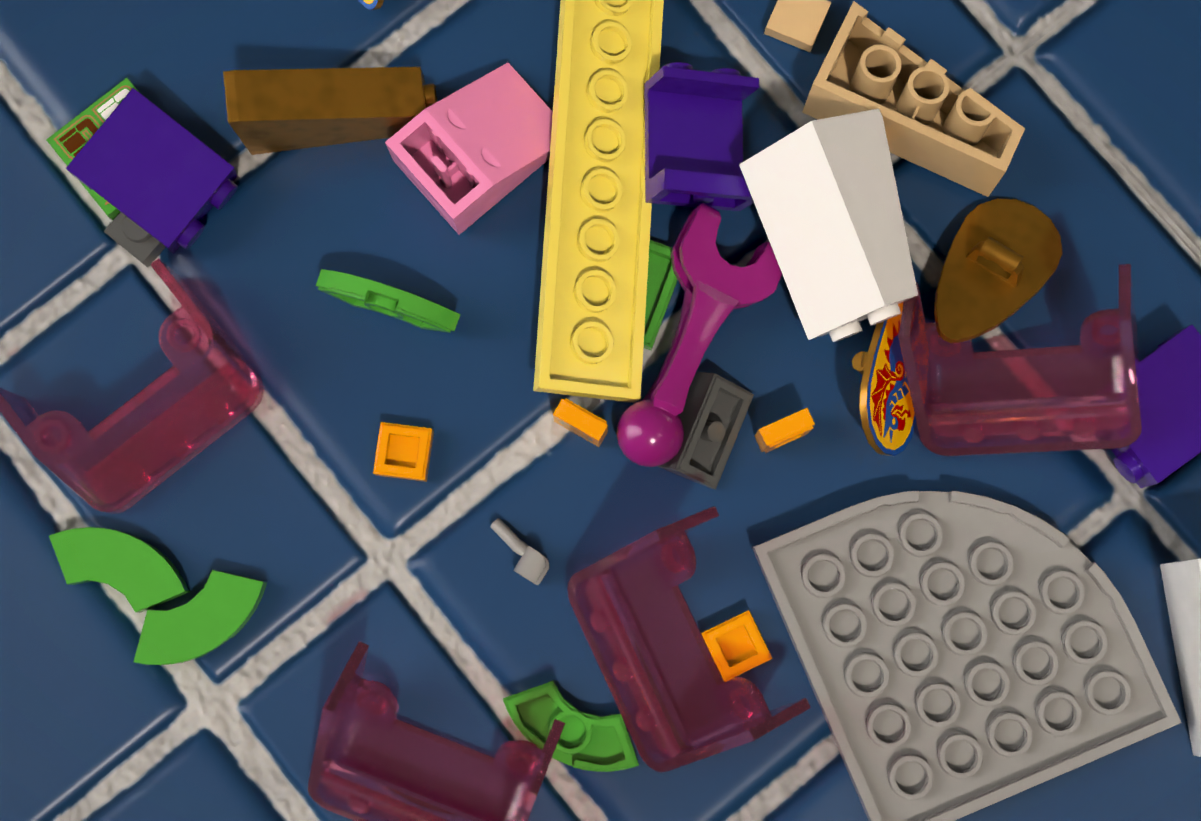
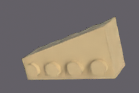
(922, 109)

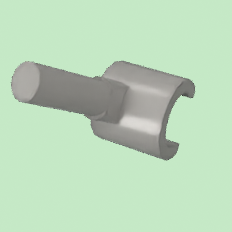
(532, 563)

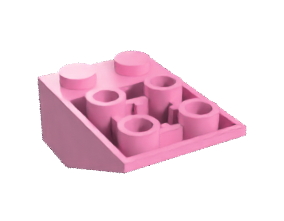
(475, 145)

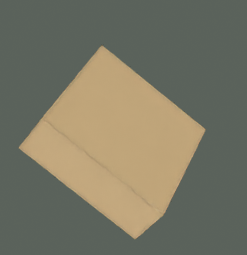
(797, 22)

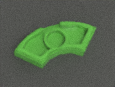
(387, 300)
(120, 561)
(202, 623)
(586, 740)

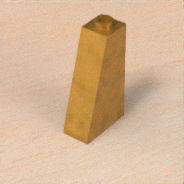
(322, 106)

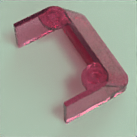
(1029, 396)
(158, 427)
(658, 657)
(393, 771)

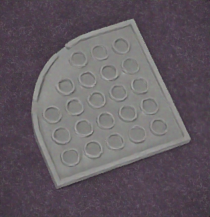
(960, 650)

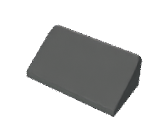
(711, 425)

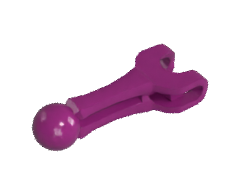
(652, 429)

